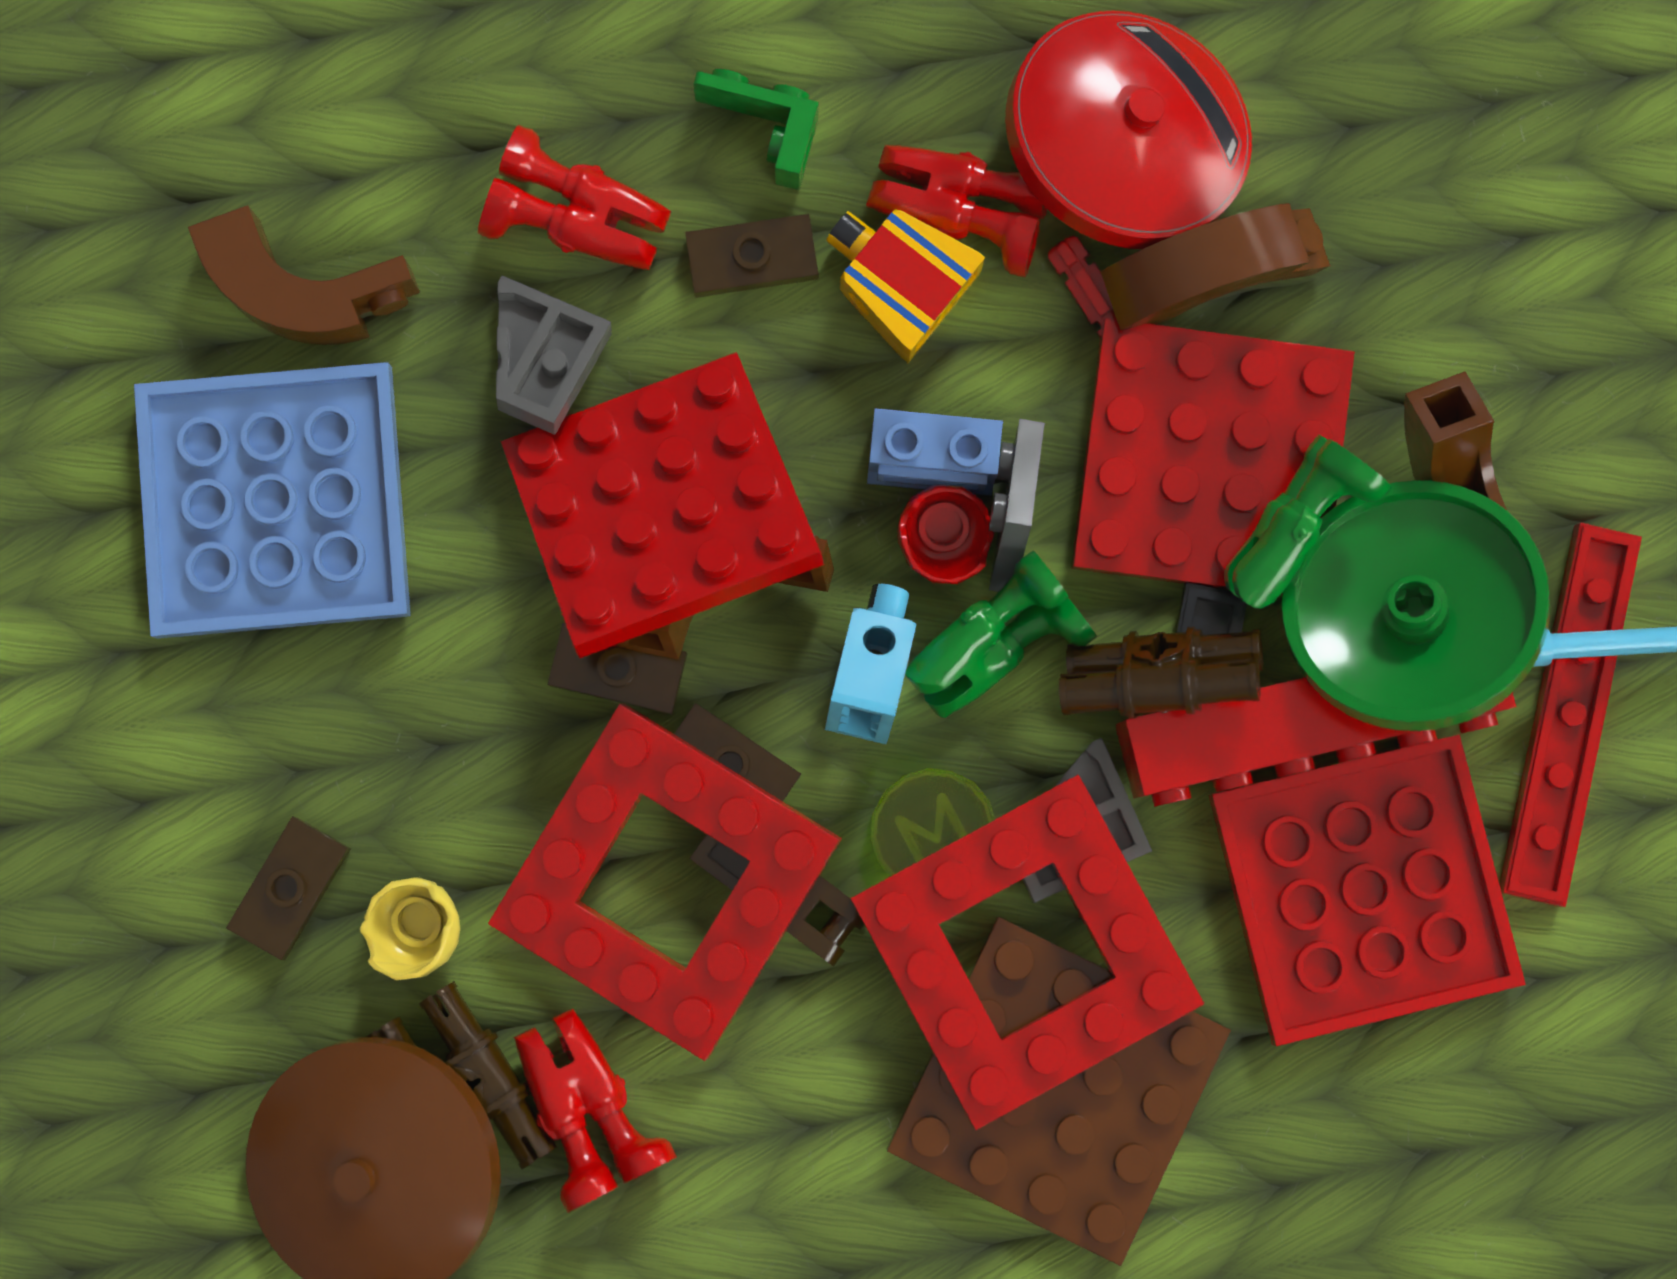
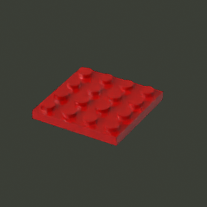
(1195, 445)
(661, 505)
(1366, 890)

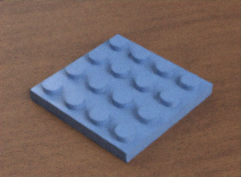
(271, 500)

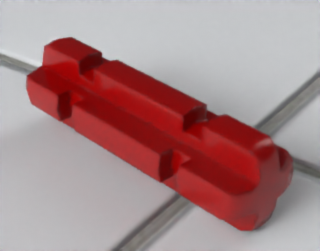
(1084, 280)

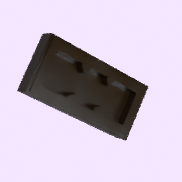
(752, 255)
(618, 675)
(737, 752)
(288, 888)

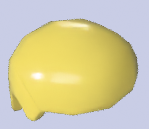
(410, 928)

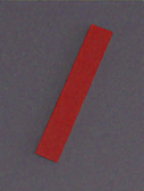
(1568, 720)

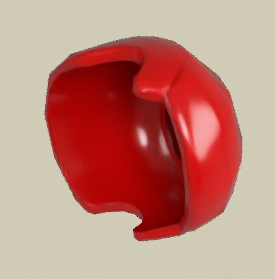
(945, 533)

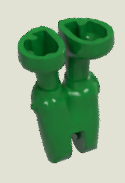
(1293, 521)
(983, 650)

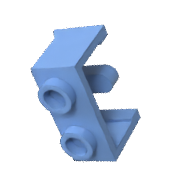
(934, 449)

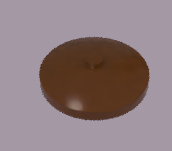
(372, 1164)

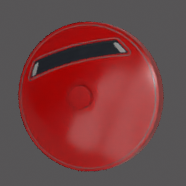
(1127, 128)

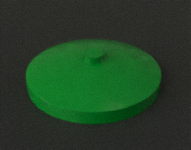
(1418, 607)

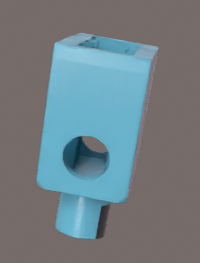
(869, 683)

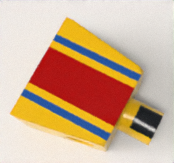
(903, 276)

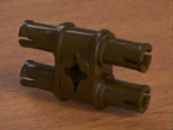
(1162, 672)
(476, 1056)

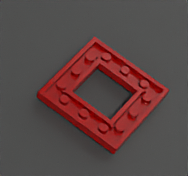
(1142, 996)
(678, 1001)

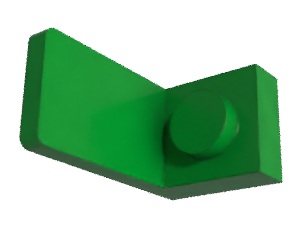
(784, 104)

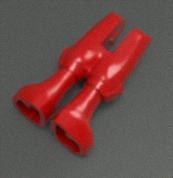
(944, 201)
(592, 211)
(582, 1089)

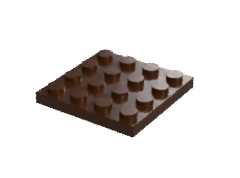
(1087, 1149)

